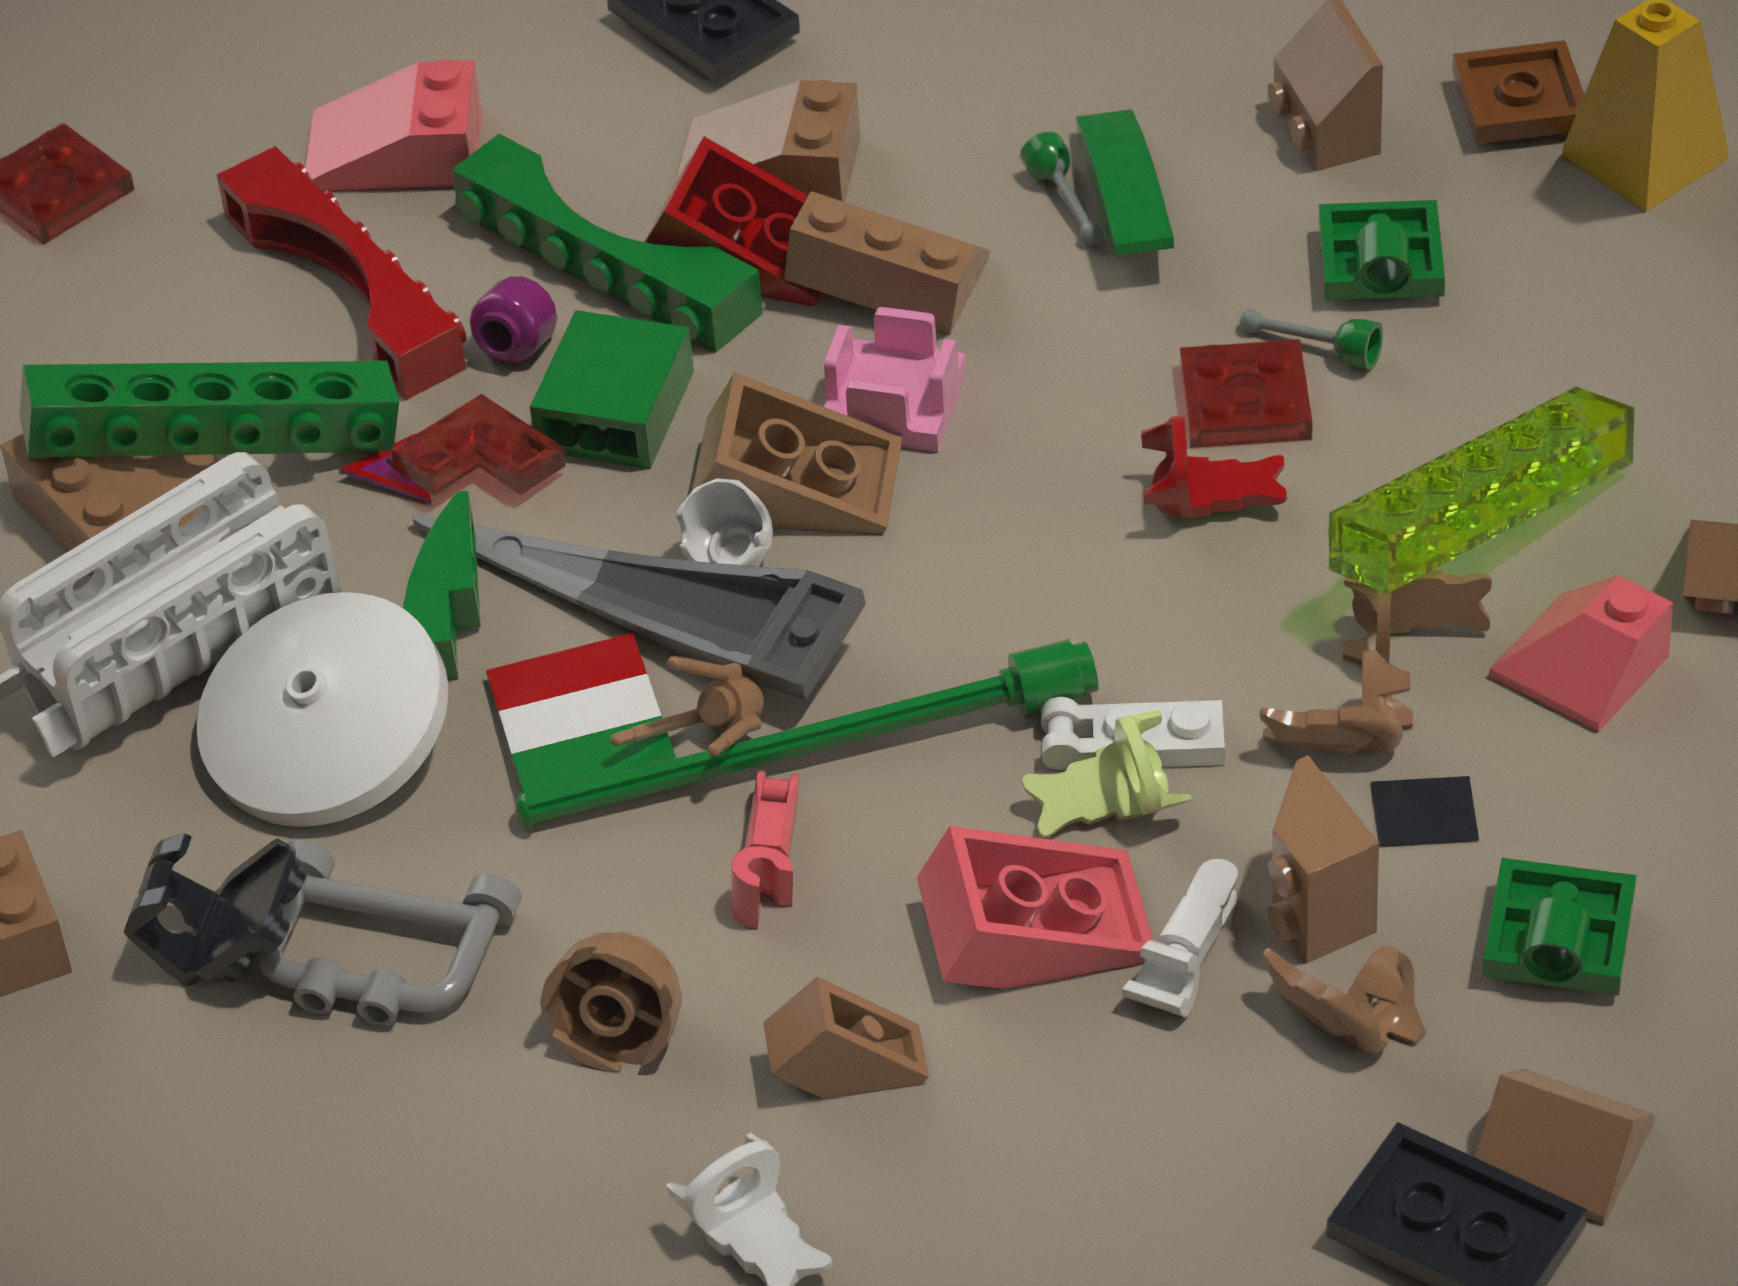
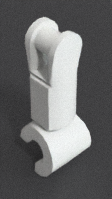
(1173, 964)

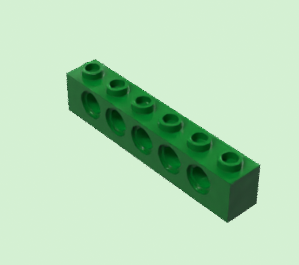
(207, 408)

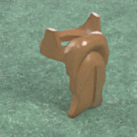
(1423, 603)
(1352, 729)
(1385, 976)

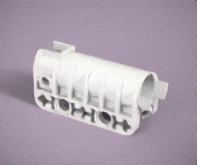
(160, 606)

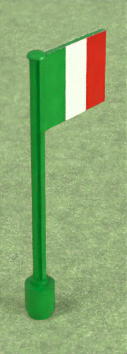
(572, 701)

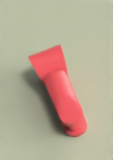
(765, 860)

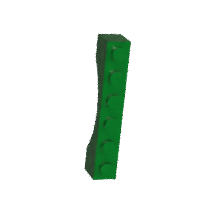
(680, 286)

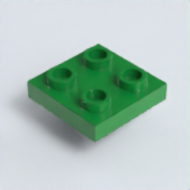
(1381, 250)
(1559, 926)

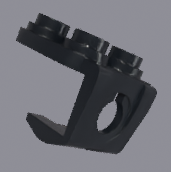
(225, 923)

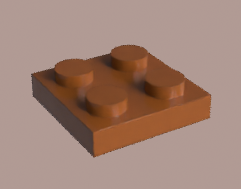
(1518, 91)

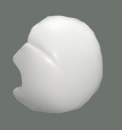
(725, 524)

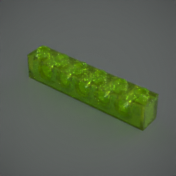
(1480, 489)

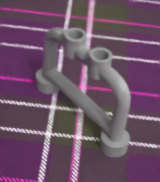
(486, 906)

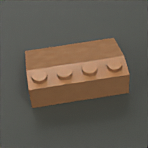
(89, 494)

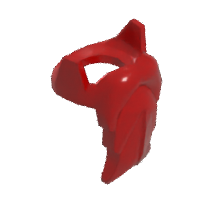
(1198, 486)

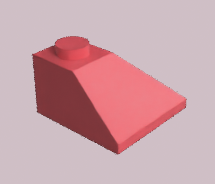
(1590, 650)

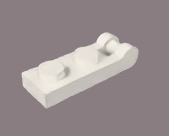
(1186, 737)

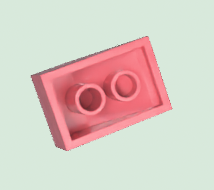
(398, 130)
(1029, 909)

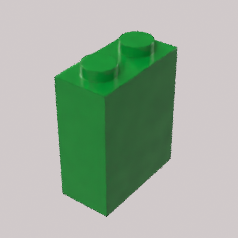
(613, 387)

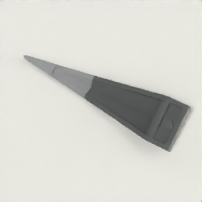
(765, 619)

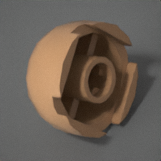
(612, 1000)

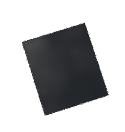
(1424, 811)

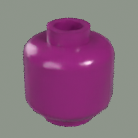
(513, 319)

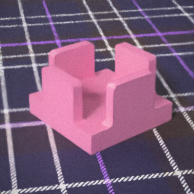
(897, 379)

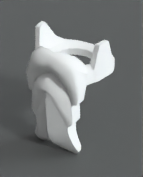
(750, 1216)

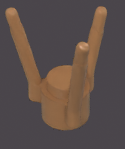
(727, 703)

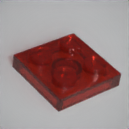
(59, 183)
(1245, 393)

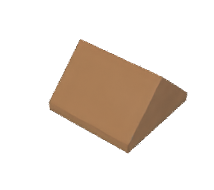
(1563, 1139)

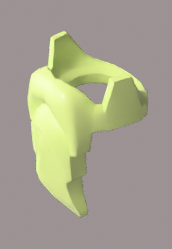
(1118, 782)

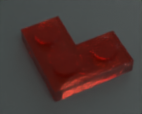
(478, 437)

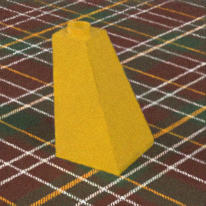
(1650, 108)

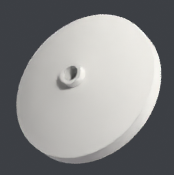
(322, 709)

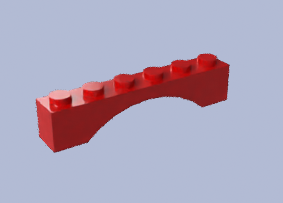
(286, 212)

